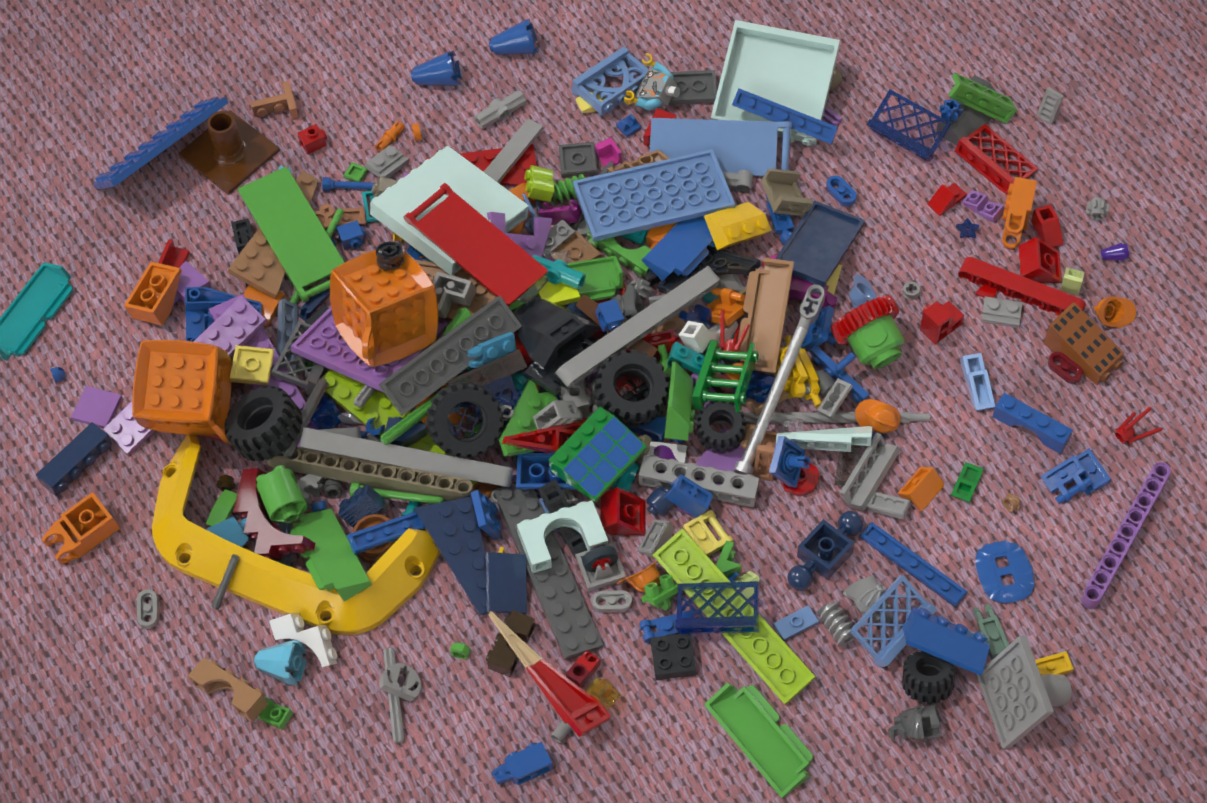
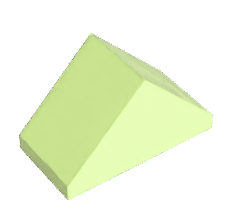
(1072, 281)

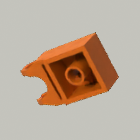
(1017, 209)
(81, 528)

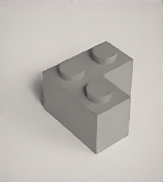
(450, 290)

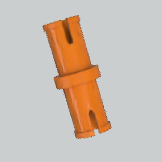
(390, 136)

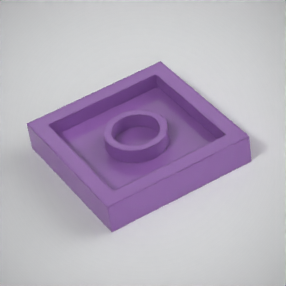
(96, 407)

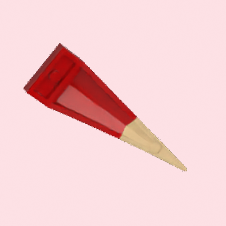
(569, 700)

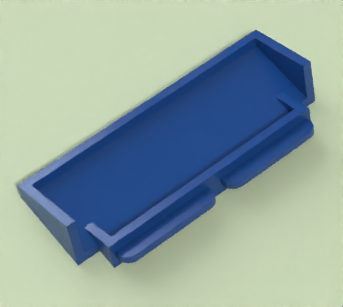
(680, 248)

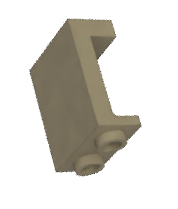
(784, 192)

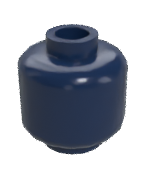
(658, 503)

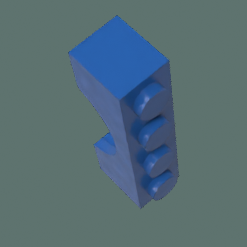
(1051, 432)

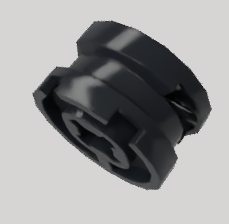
(388, 254)

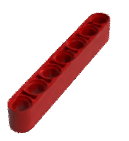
(1018, 286)

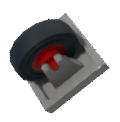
(600, 567)

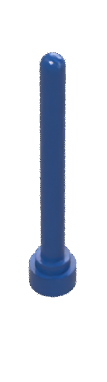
(329, 184)

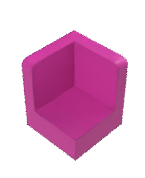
(608, 151)

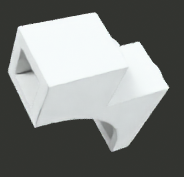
(698, 337)
(316, 638)

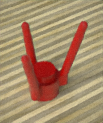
(731, 345)
(1126, 432)

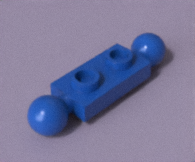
(781, 223)

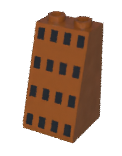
(1084, 344)

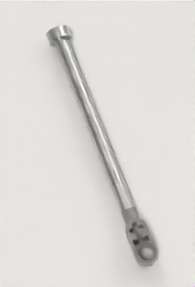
(745, 465)

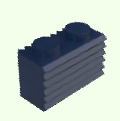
(362, 503)

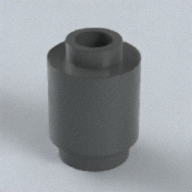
(825, 382)

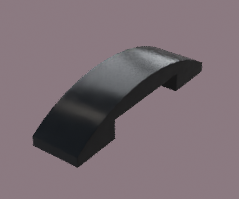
(554, 500)

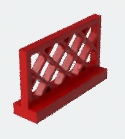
(987, 165)

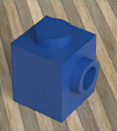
(351, 235)

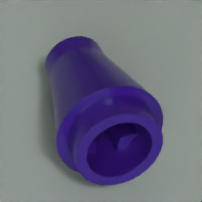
(1115, 252)

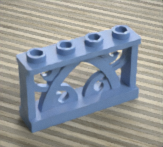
(606, 67)

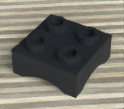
(673, 656)

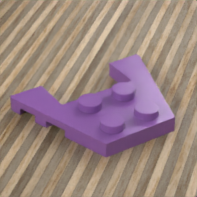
(531, 244)

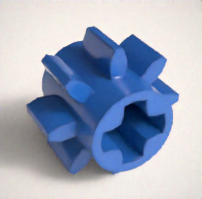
(950, 110)

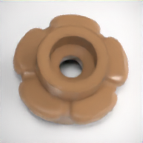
(1014, 502)

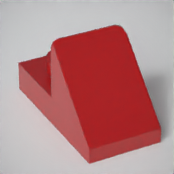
(946, 198)

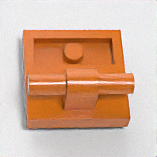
(730, 302)

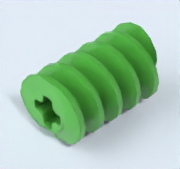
(565, 189)

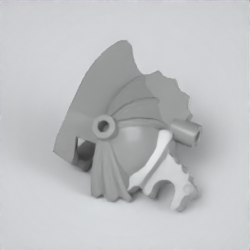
(865, 594)

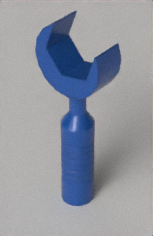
(371, 428)

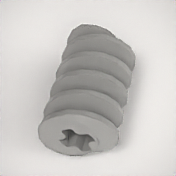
(836, 623)

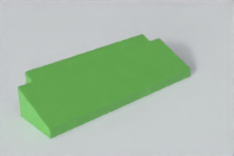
(602, 277)
(332, 560)
(754, 728)

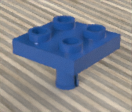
(820, 330)
(788, 461)
(486, 515)

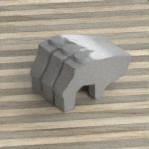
(311, 485)

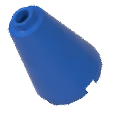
(515, 40)
(438, 71)

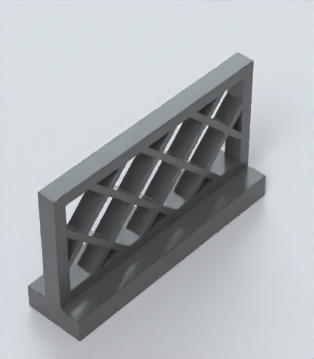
(316, 371)

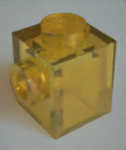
(604, 692)

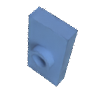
(796, 623)

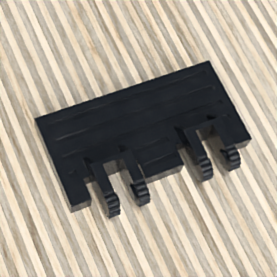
(547, 378)

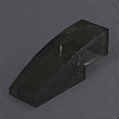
(846, 463)

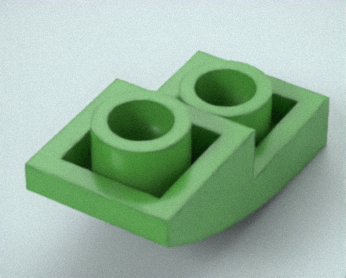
(222, 508)
(275, 714)

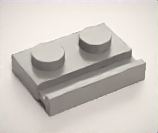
(387, 162)
(1001, 312)

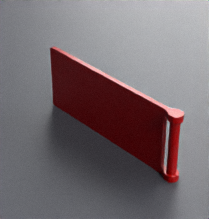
(477, 245)

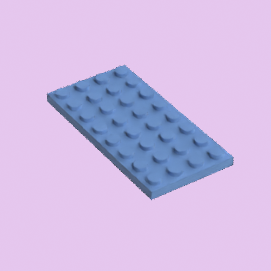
(653, 195)

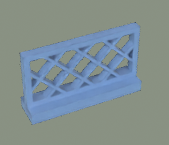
(897, 641)

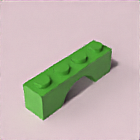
(626, 257)

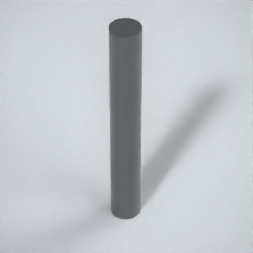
(225, 581)

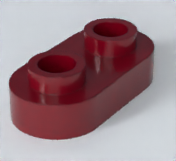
(1066, 366)

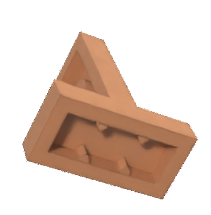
(276, 103)
(764, 456)

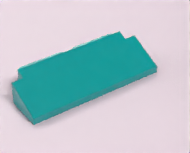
(32, 308)

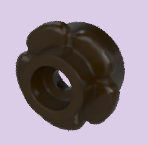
(225, 483)

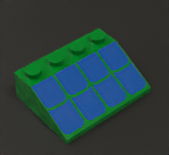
(596, 454)

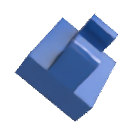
(628, 125)

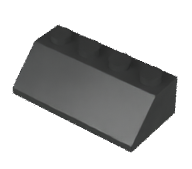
(968, 121)

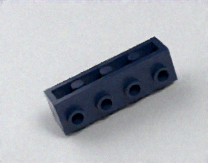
(74, 459)

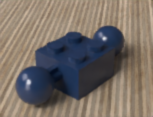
(825, 550)

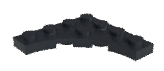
(720, 261)

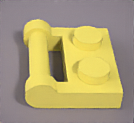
(702, 535)

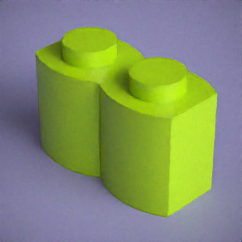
(539, 183)

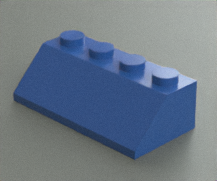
(535, 471)
(946, 640)

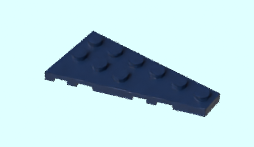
(460, 543)

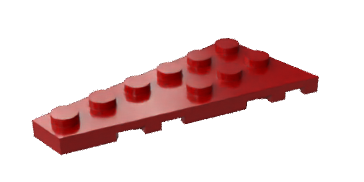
(515, 176)

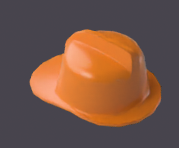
(1117, 310)
(877, 414)
(643, 577)

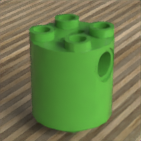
(281, 495)

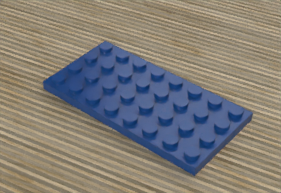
(160, 142)

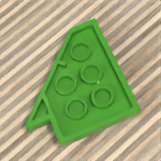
(522, 419)

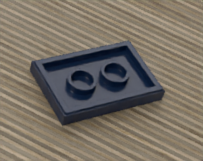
(506, 582)

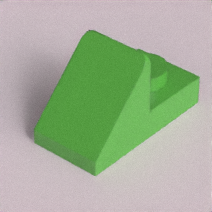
(725, 561)

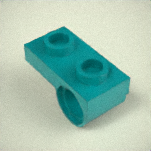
(686, 358)

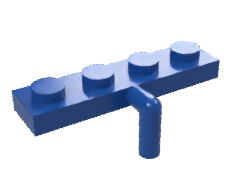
(836, 370)

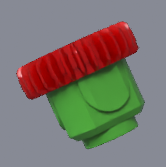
(872, 332)

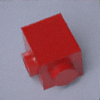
(312, 139)

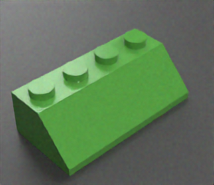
(680, 404)

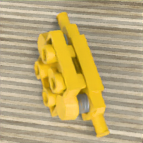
(802, 376)

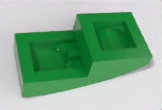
(967, 482)

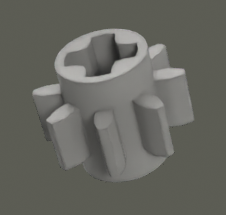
(1097, 209)
(642, 287)

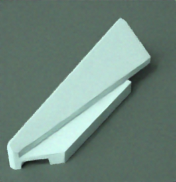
(831, 439)

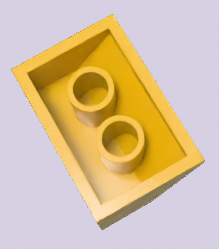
(737, 225)

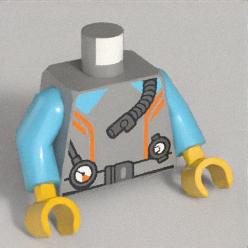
(655, 88)

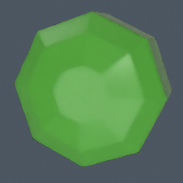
(460, 650)

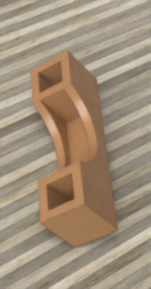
(211, 678)

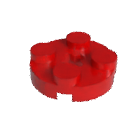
(806, 484)

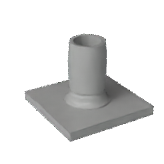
(1018, 692)

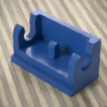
(689, 496)

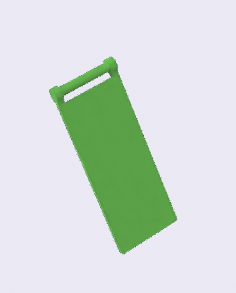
(292, 230)

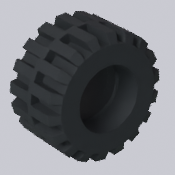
(720, 412)
(927, 677)

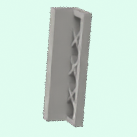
(870, 475)

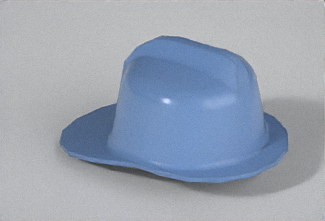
(861, 291)

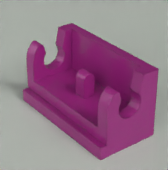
(569, 214)

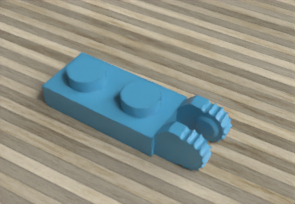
(492, 349)

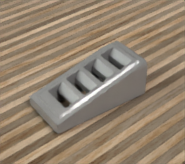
(1049, 108)

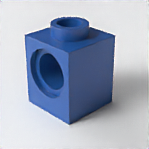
(609, 315)

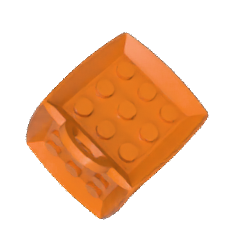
(382, 310)
(182, 387)

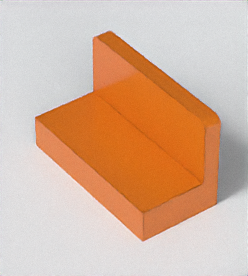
(922, 487)

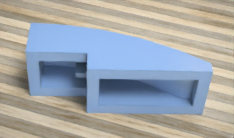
(977, 381)

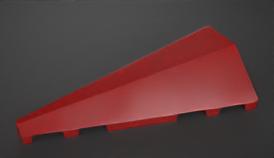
(545, 439)

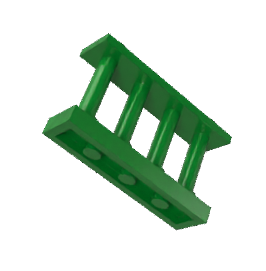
(709, 368)

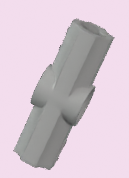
(500, 109)

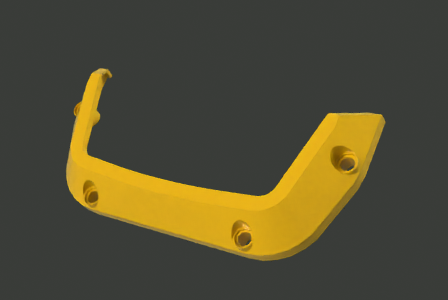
(277, 584)

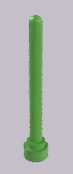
(400, 495)

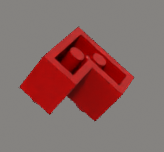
(940, 320)

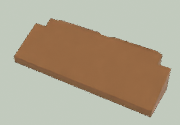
(767, 306)

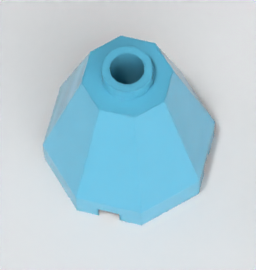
(280, 658)

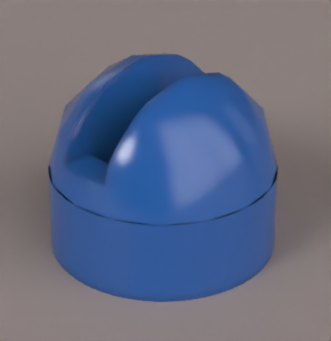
(58, 374)
(322, 505)

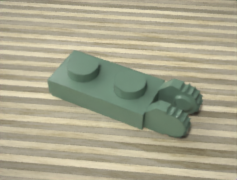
(991, 629)

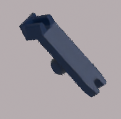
(312, 304)

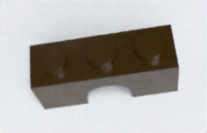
(501, 658)

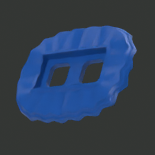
(990, 574)

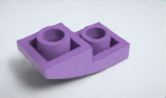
(981, 205)

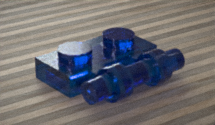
(759, 387)

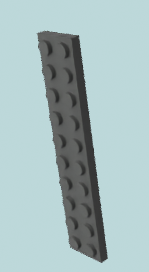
(553, 586)

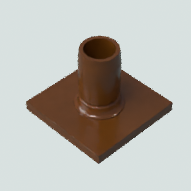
(228, 151)

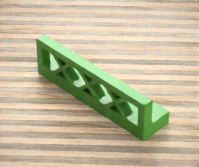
(982, 98)

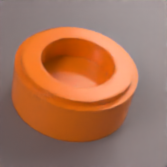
(416, 132)

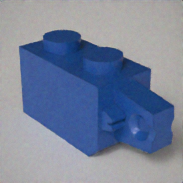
(524, 765)

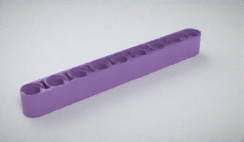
(1122, 542)

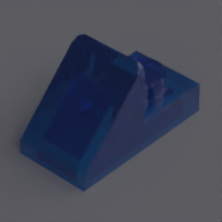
(699, 314)

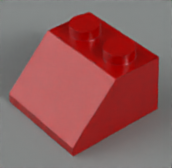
(1040, 261)
(622, 513)

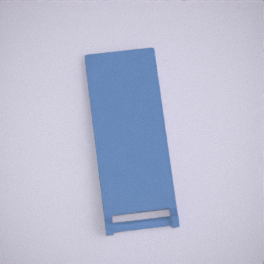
(734, 142)

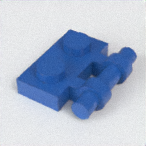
(1063, 474)

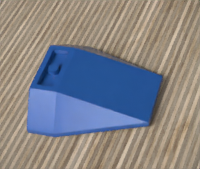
(197, 305)

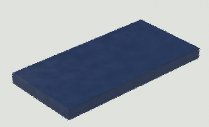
(820, 242)

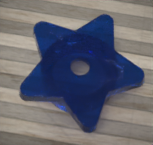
(967, 233)

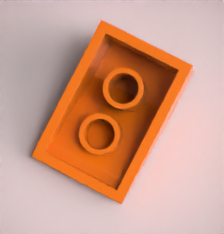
(154, 294)

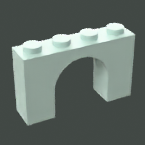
(580, 517)

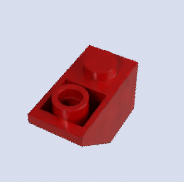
(1047, 225)

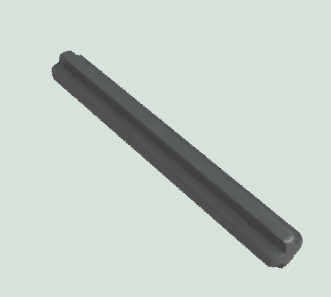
(308, 411)

